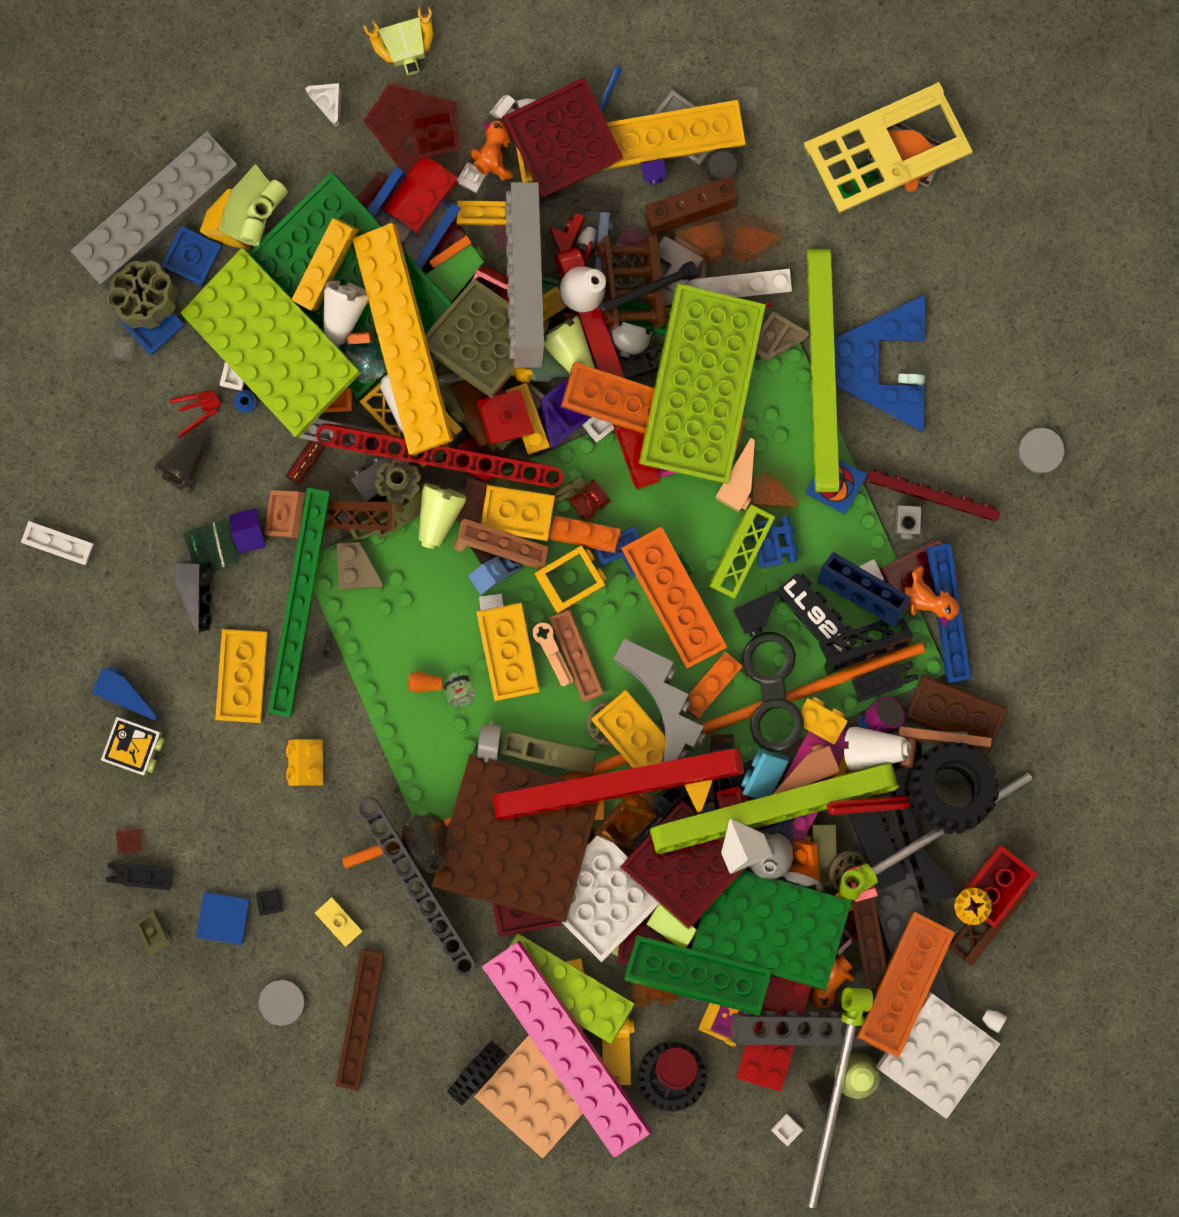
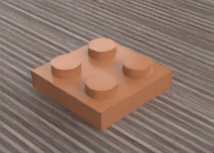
(284, 514)

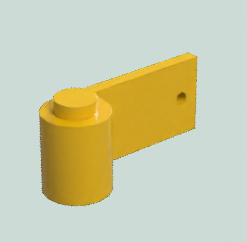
(617, 1055)

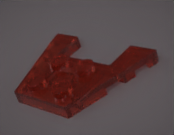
(390, 122)

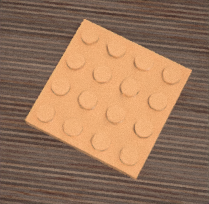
(530, 1098)

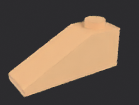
(737, 491)

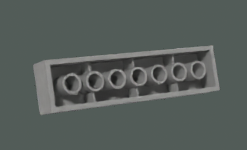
(155, 209)
(524, 275)

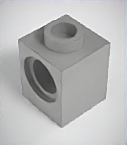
(912, 512)

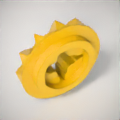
(963, 901)

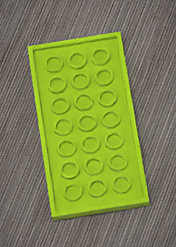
(270, 342)
(702, 384)

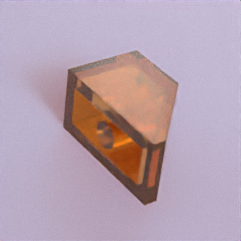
(752, 242)
(771, 493)

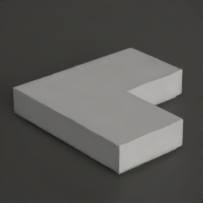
(674, 256)

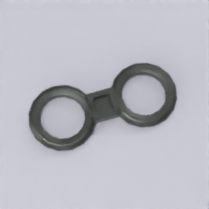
(773, 691)

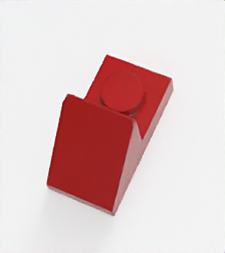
(563, 240)

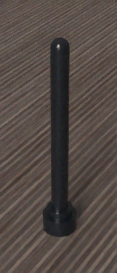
(687, 272)

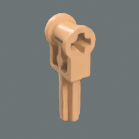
(553, 654)

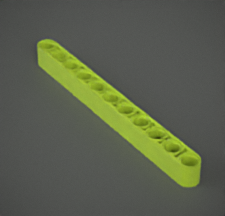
(823, 370)
(774, 808)

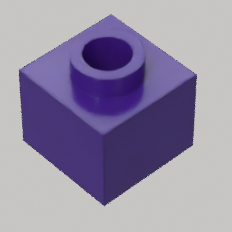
(653, 171)

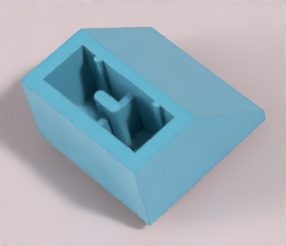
(765, 774)

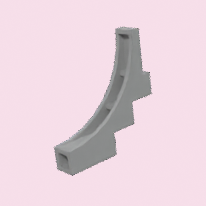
(653, 673)

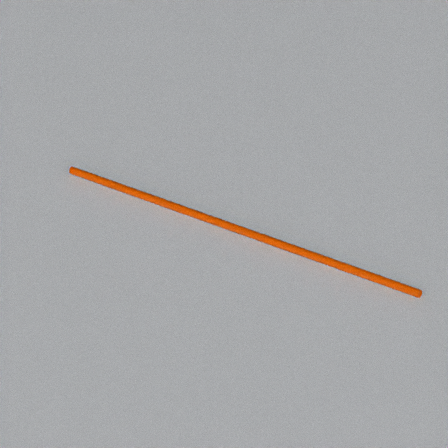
(709, 726)

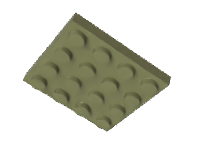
(475, 338)

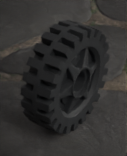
(476, 1073)
(659, 1094)

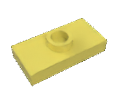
(338, 921)

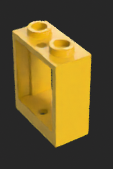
(597, 574)

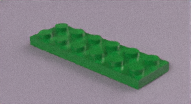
(698, 975)

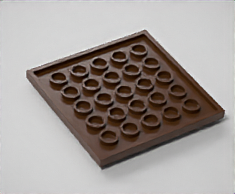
(516, 861)

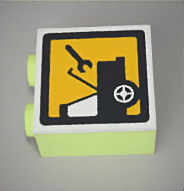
(133, 746)

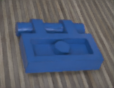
(770, 551)

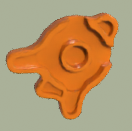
(909, 144)

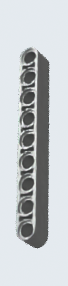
(417, 897)

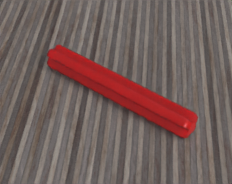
(868, 805)

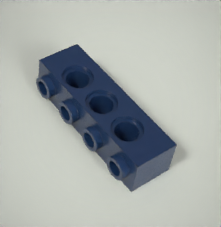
(864, 589)

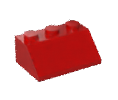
(420, 195)
(1002, 879)

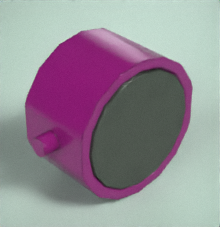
(884, 715)

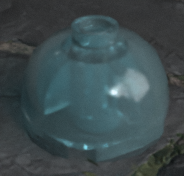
(367, 360)

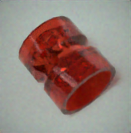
(587, 502)

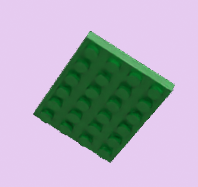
(776, 928)

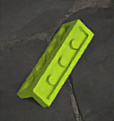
(733, 547)

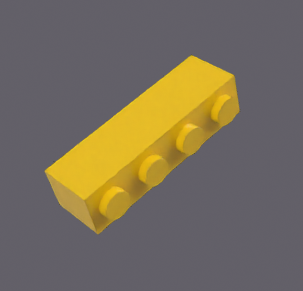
(325, 264)

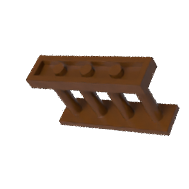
(691, 205)
(651, 271)

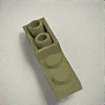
(411, 511)
(549, 752)

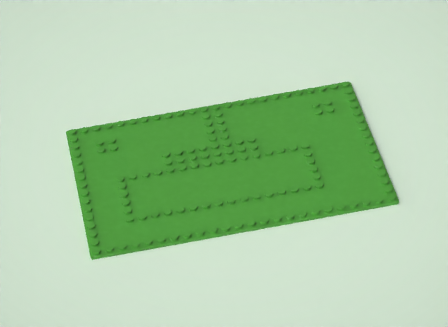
(430, 621)

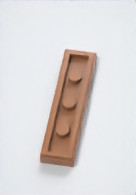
(576, 655)

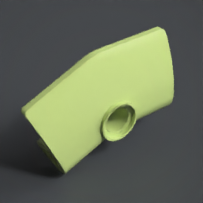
(240, 214)

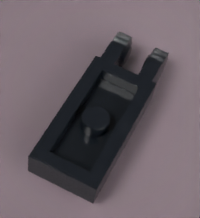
(881, 682)
(142, 876)

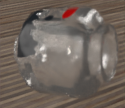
(459, 690)

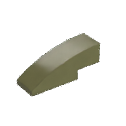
(826, 845)

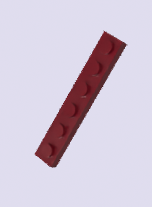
(942, 497)

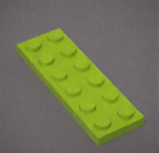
(586, 999)

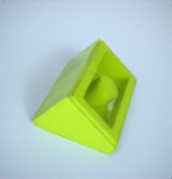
(671, 928)

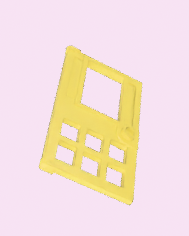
(886, 157)

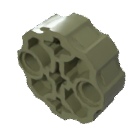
(134, 310)

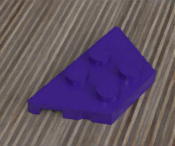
(559, 420)

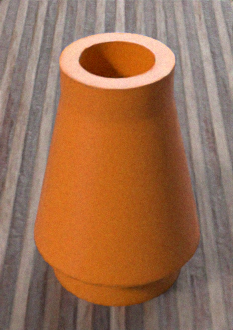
(423, 682)

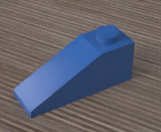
(122, 692)

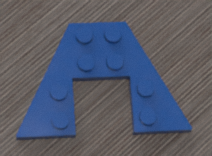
(859, 362)

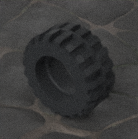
(972, 767)

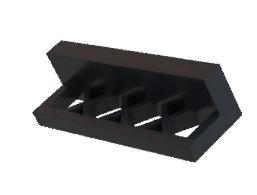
(865, 652)

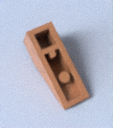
(811, 768)

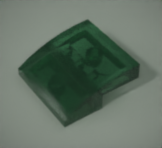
(212, 544)

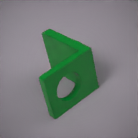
(868, 179)

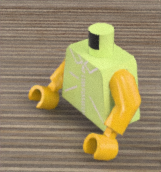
(404, 41)

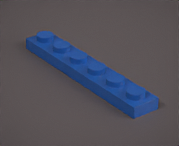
(951, 635)

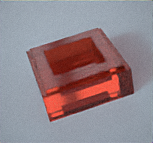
(129, 841)

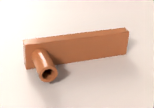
(500, 544)
(935, 737)

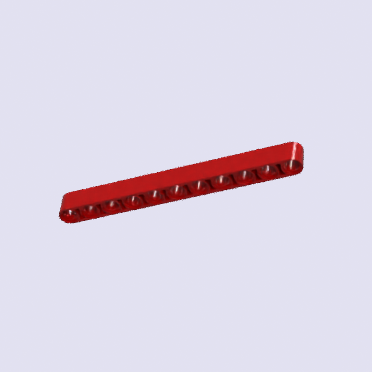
(606, 360)
(449, 462)
(618, 784)

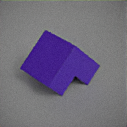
(247, 531)

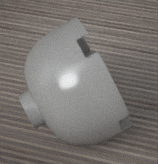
(630, 339)
(780, 861)

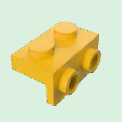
(822, 721)
(305, 762)

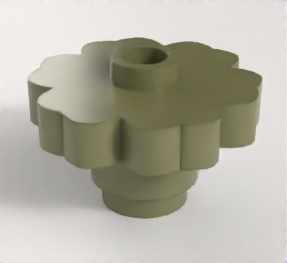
(398, 470)

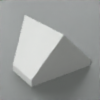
(328, 99)
(743, 846)

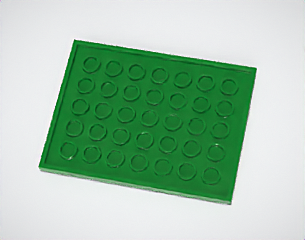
(293, 242)

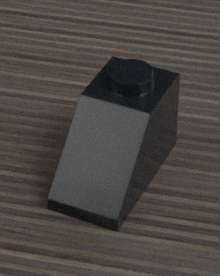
(755, 614)

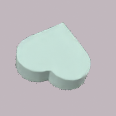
(911, 379)

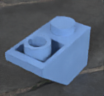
(493, 573)

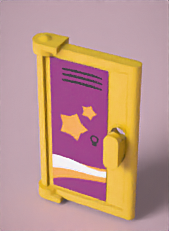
(718, 1022)

